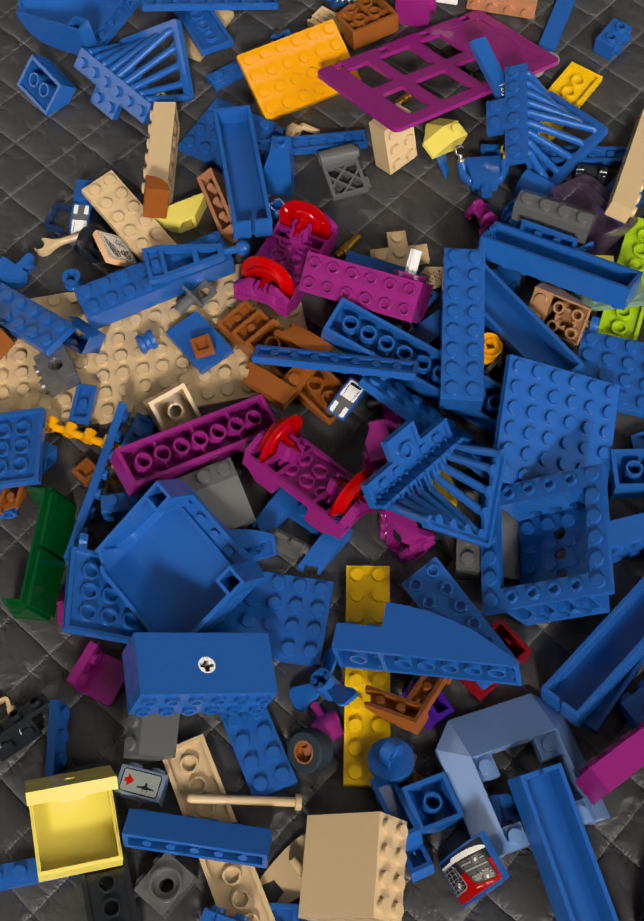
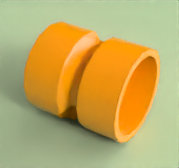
(492, 348)

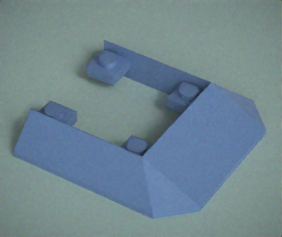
(468, 762)

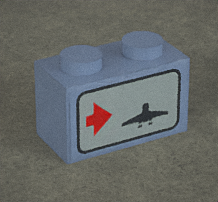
(142, 784)

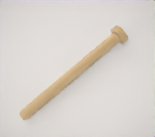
(295, 802)

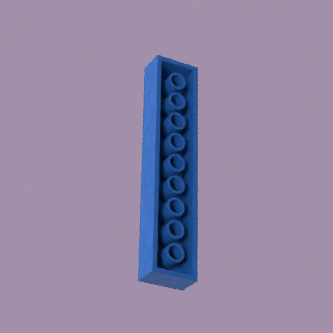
(365, 334)

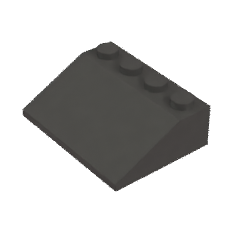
(222, 492)
(468, 556)

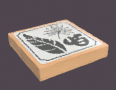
(114, 249)

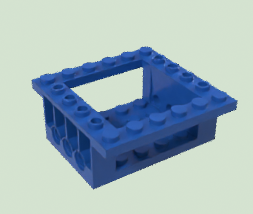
(543, 508)

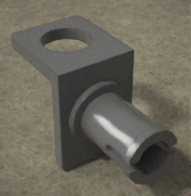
(194, 297)

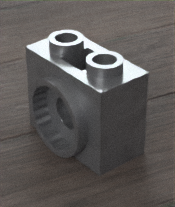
(56, 371)
(150, 885)

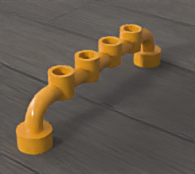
(70, 431)

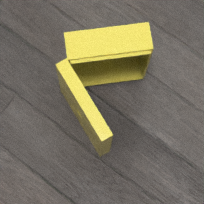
(74, 822)

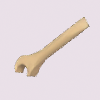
(52, 244)

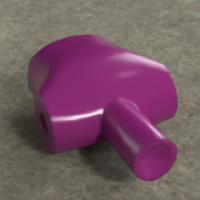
(326, 722)

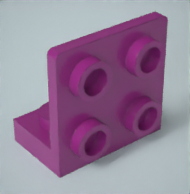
(97, 675)

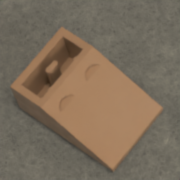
(560, 311)

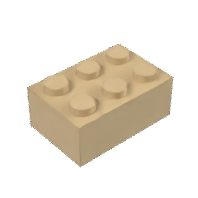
(392, 148)

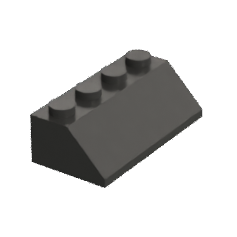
(554, 214)
(151, 737)

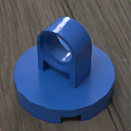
(390, 760)

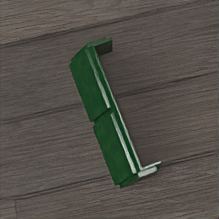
(46, 555)

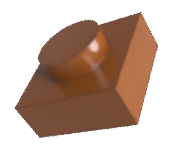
(202, 346)
(84, 471)

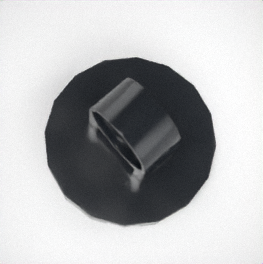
(87, 245)

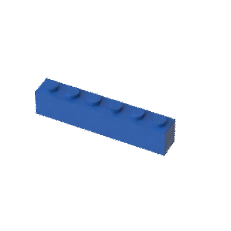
(197, 837)

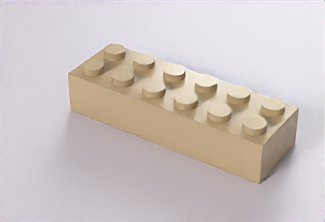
(163, 144)

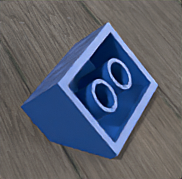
(45, 85)

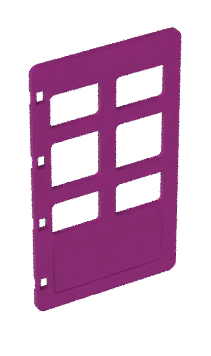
(507, 45)

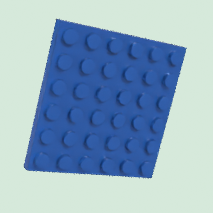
(553, 420)

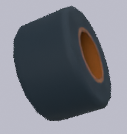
(310, 750)

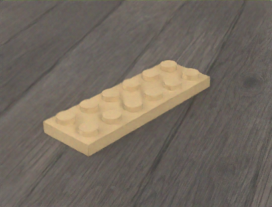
(125, 214)

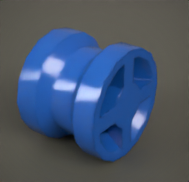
(67, 277)
(146, 342)

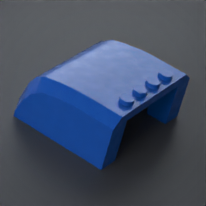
(75, 23)
(176, 562)

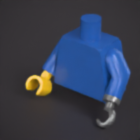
(482, 173)

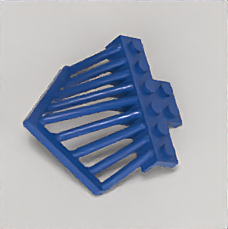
(119, 87)
(519, 118)
(413, 465)

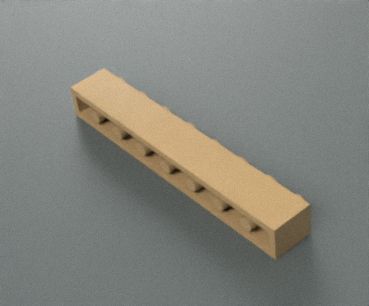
(629, 178)

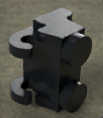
(597, 172)

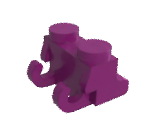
(482, 211)

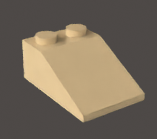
(172, 407)

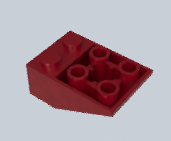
(514, 644)

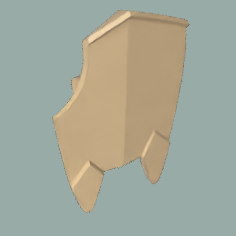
(287, 871)

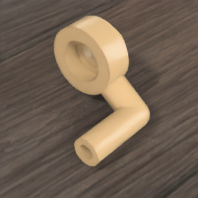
(295, 129)

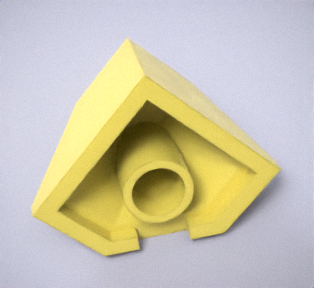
(443, 136)

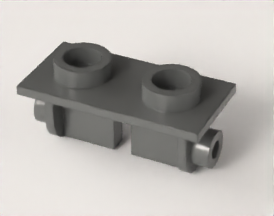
(290, 545)

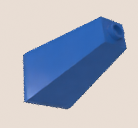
(279, 166)

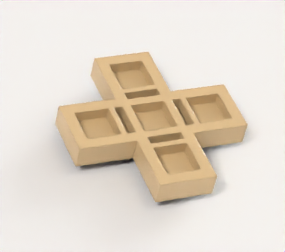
(398, 250)

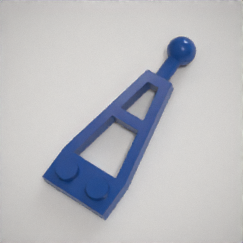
(156, 264)

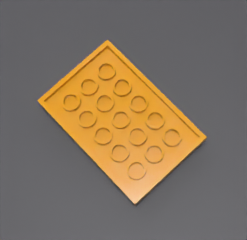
(286, 70)

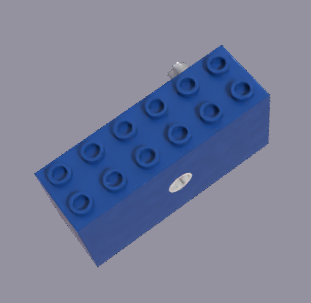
(198, 673)

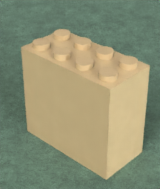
(353, 867)

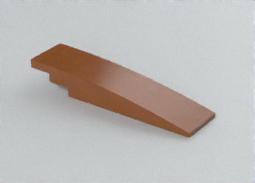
(251, 327)

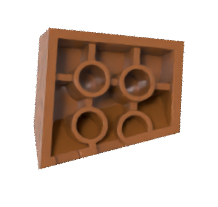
(367, 22)

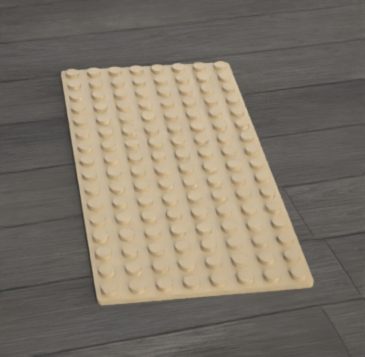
(121, 367)

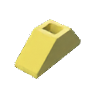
(184, 214)

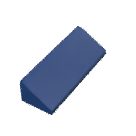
(549, 233)

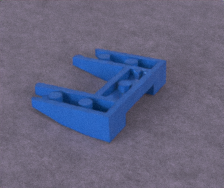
(284, 506)

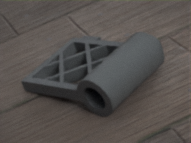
(336, 159)

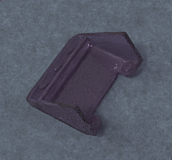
(593, 196)

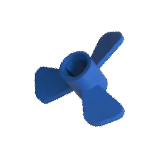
(324, 684)

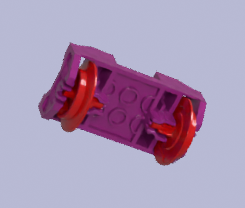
(278, 265)
(308, 476)

